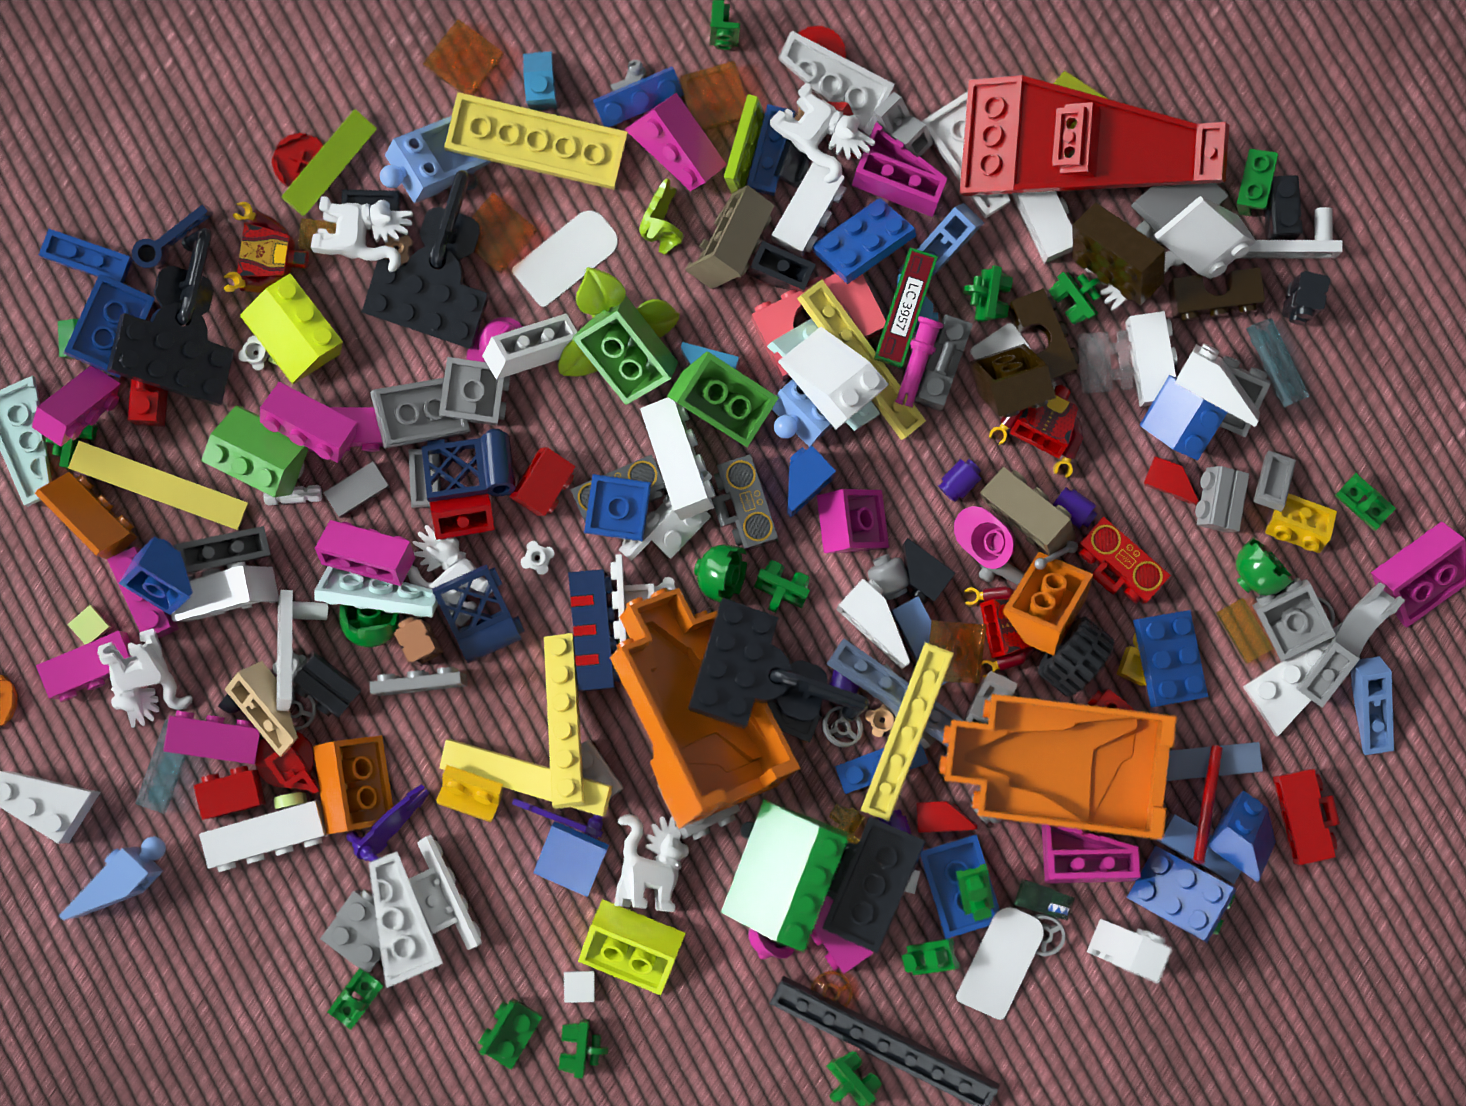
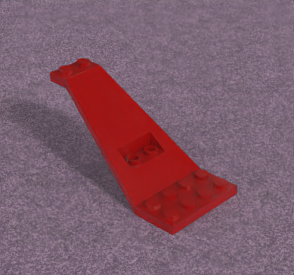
(1023, 136)

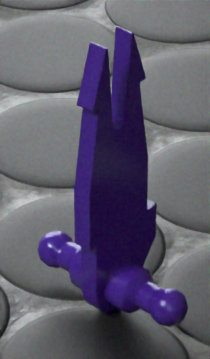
(386, 826)
(592, 828)

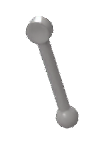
(1071, 547)

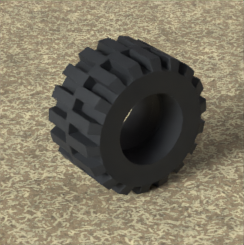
(1077, 658)

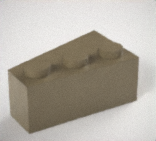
(734, 238)
(1029, 511)

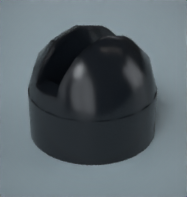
(228, 705)

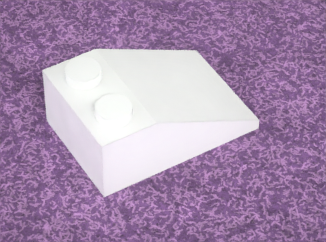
(1206, 237)
(833, 376)
(1213, 380)
(872, 617)

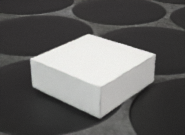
(579, 986)

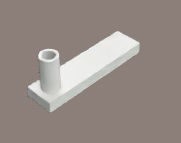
(1321, 247)
(287, 611)

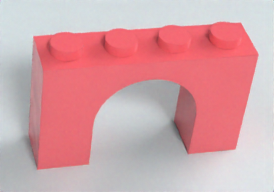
(856, 299)

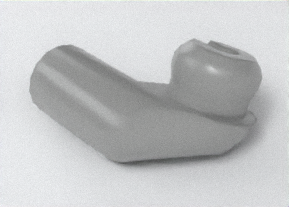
(635, 73)
(1007, 571)

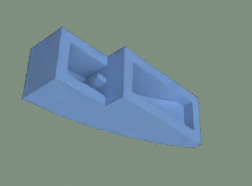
(914, 625)
(1181, 837)

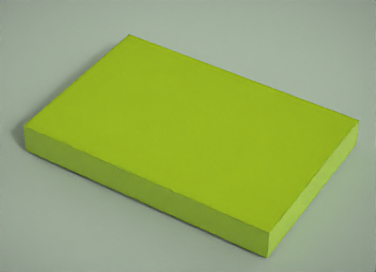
(744, 144)

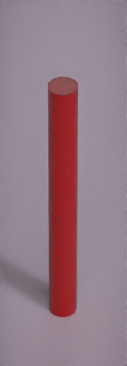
(1207, 804)

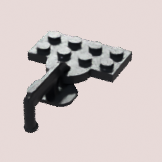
(428, 297)
(164, 349)
(738, 669)
(869, 882)

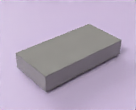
(417, 478)
(1274, 481)
(356, 489)

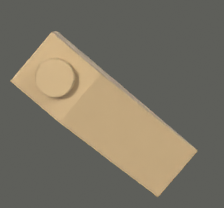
(256, 695)

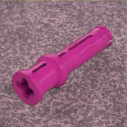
(922, 347)

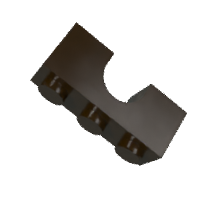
(1191, 298)
(1038, 313)

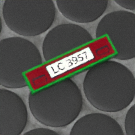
(905, 307)

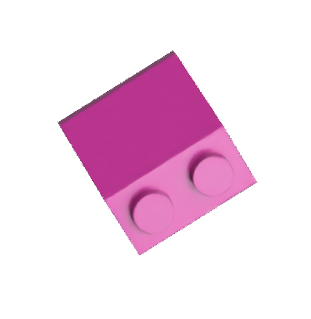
(852, 520)

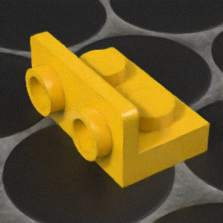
(1303, 524)
(470, 793)

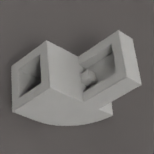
(900, 125)
(992, 684)

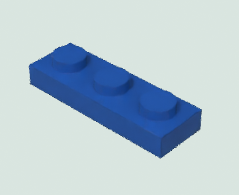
(637, 97)
(767, 155)
(84, 256)
(860, 771)

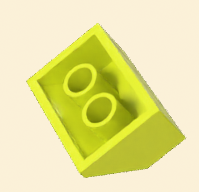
(292, 329)
(631, 947)

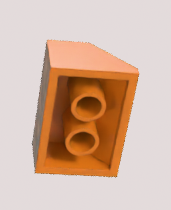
(87, 515)
(1047, 603)
(353, 783)

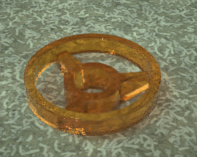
(839, 989)

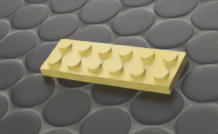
(535, 141)

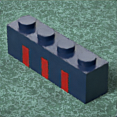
(592, 630)

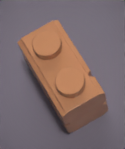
(417, 641)

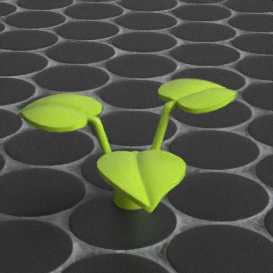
(599, 293)

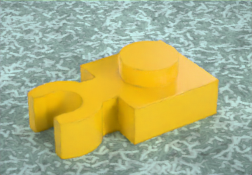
(1131, 665)

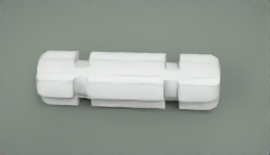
(300, 495)

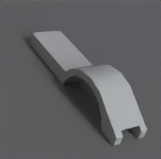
(1348, 644)

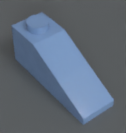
(951, 235)
(1373, 704)

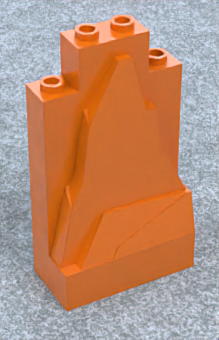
(696, 758)
(1064, 764)

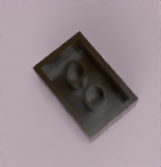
(1118, 254)
(1013, 380)

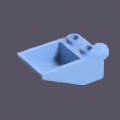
(422, 162)
(798, 415)
(124, 876)

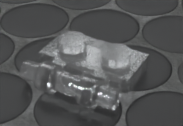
(1096, 361)

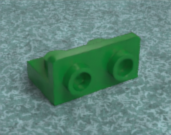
(722, 32)
(1256, 181)
(511, 1032)

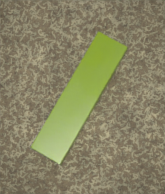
(328, 162)

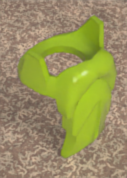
(652, 224)

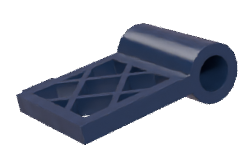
(155, 253)
(492, 461)
(490, 632)

